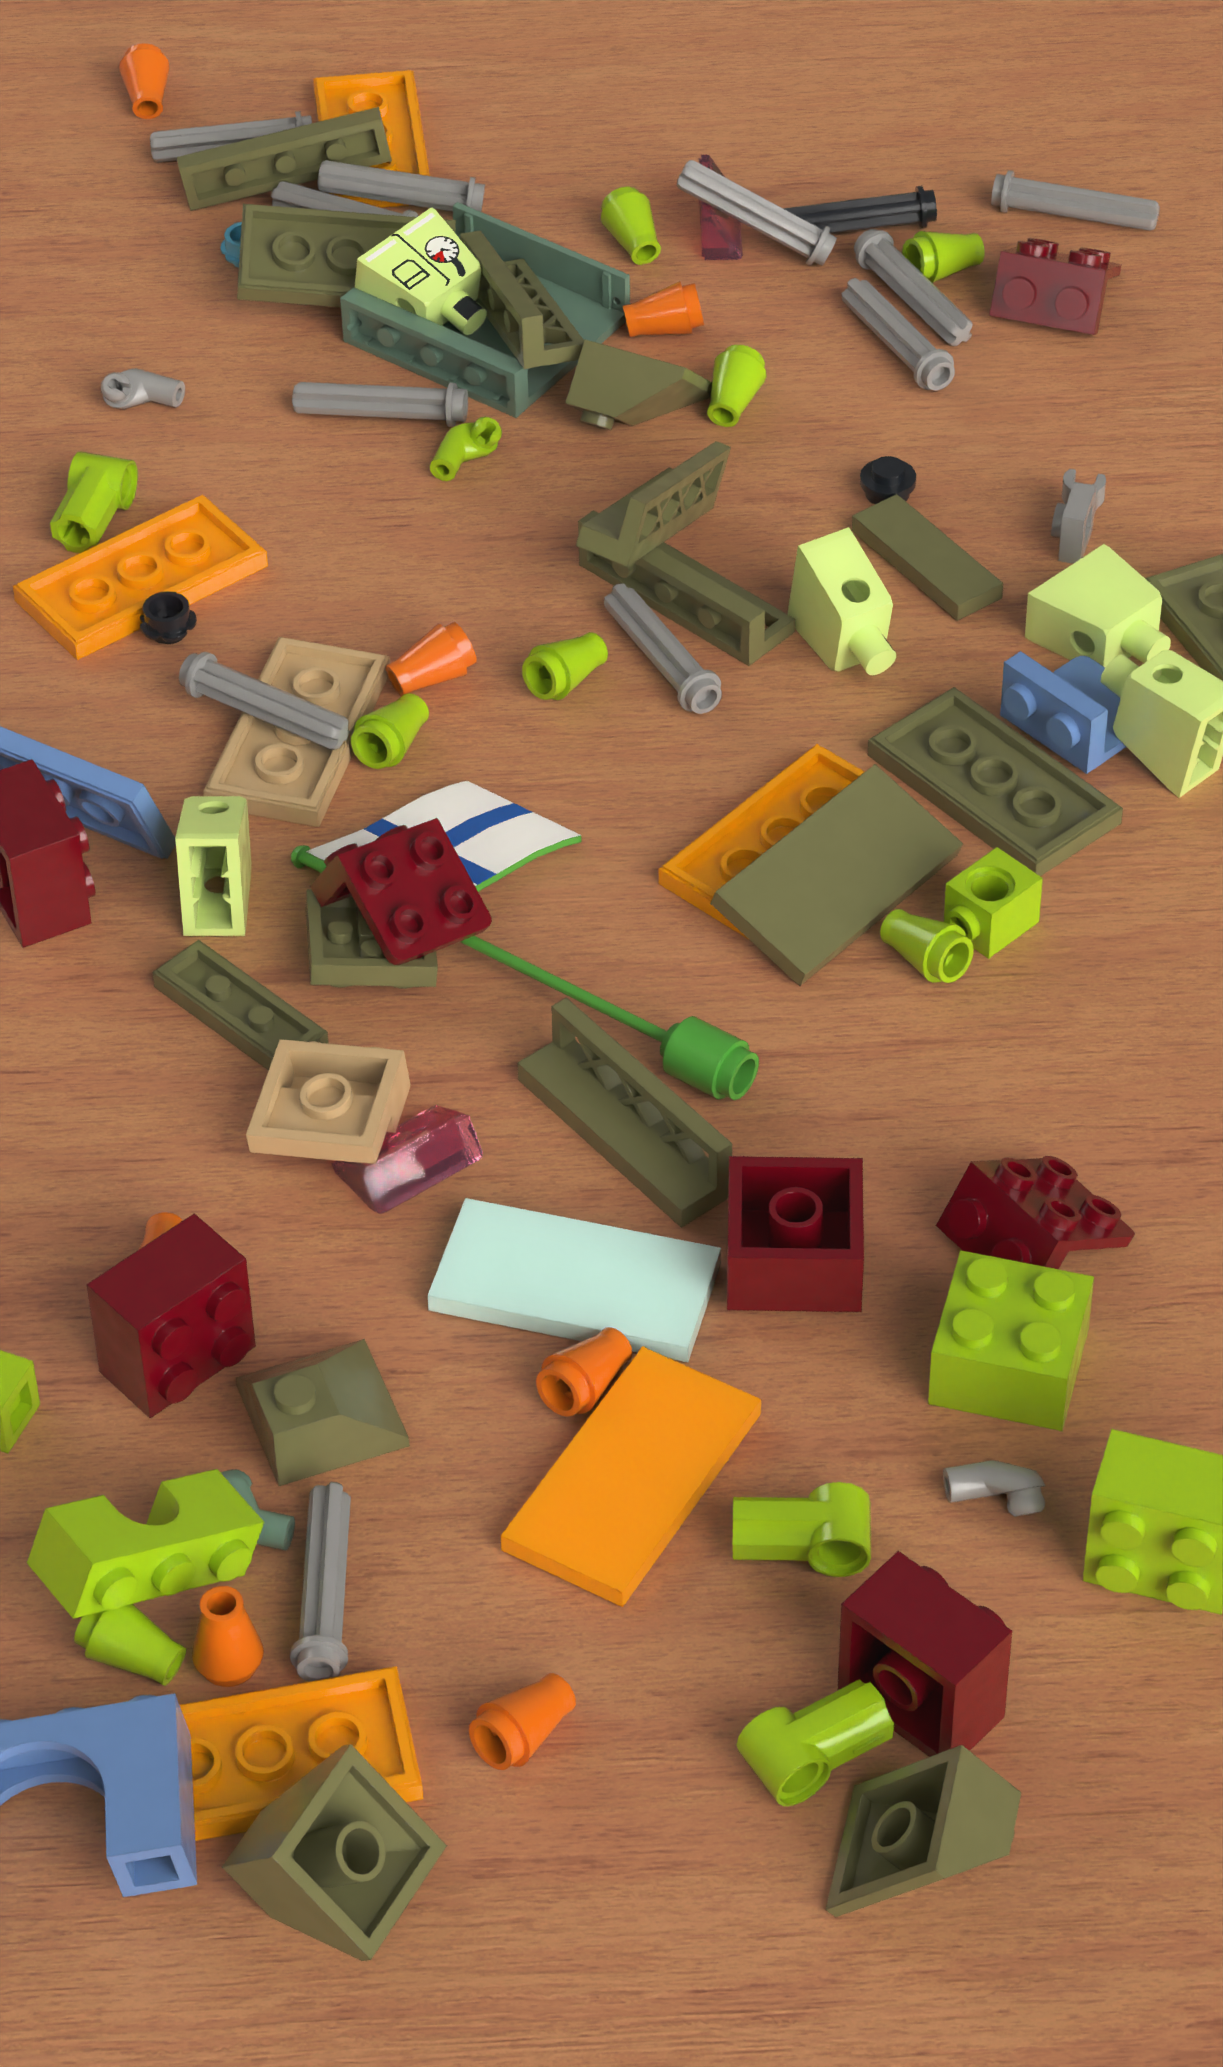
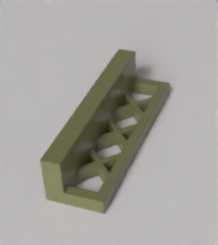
(286, 155)
(519, 306)
(656, 508)
(697, 600)
(629, 1116)

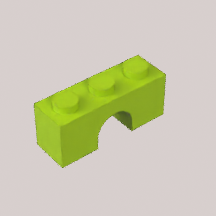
(104, 1561)

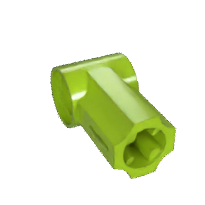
(94, 493)
(825, 1529)
(800, 1749)

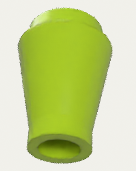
(630, 221)
(943, 253)
(735, 381)
(562, 665)
(386, 734)
(929, 945)
(131, 1643)

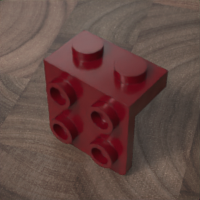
(1052, 287)
(407, 890)
(1030, 1212)

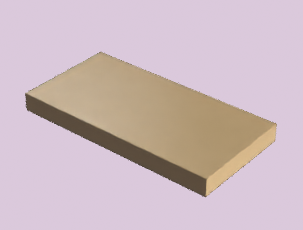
(279, 770)

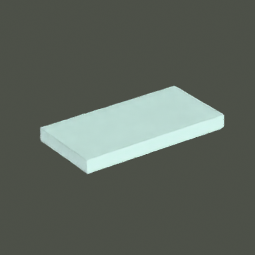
(574, 1278)

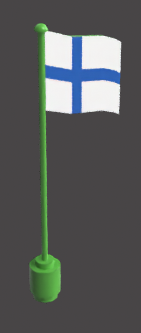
(498, 839)

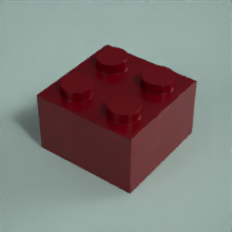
(41, 858)
(795, 1234)
(172, 1315)
(927, 1655)

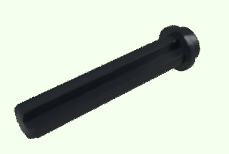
(871, 212)

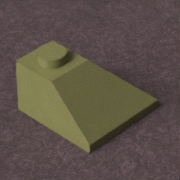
(630, 386)
(322, 1412)
(921, 1828)
(337, 1855)

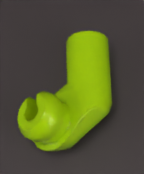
(464, 444)

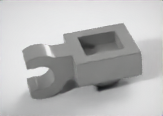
(1075, 518)

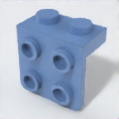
(1063, 708)

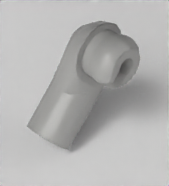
(139, 387)
(993, 1479)

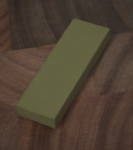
(927, 557)
(233, 1003)

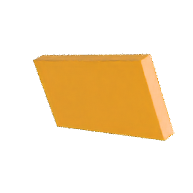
(400, 112)
(103, 590)
(755, 828)
(631, 1476)
(268, 1739)

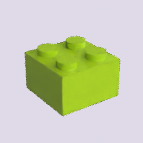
(1010, 1340)
(1158, 1522)

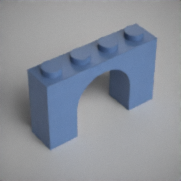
(135, 1759)

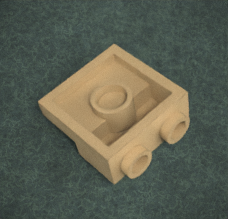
(329, 1101)

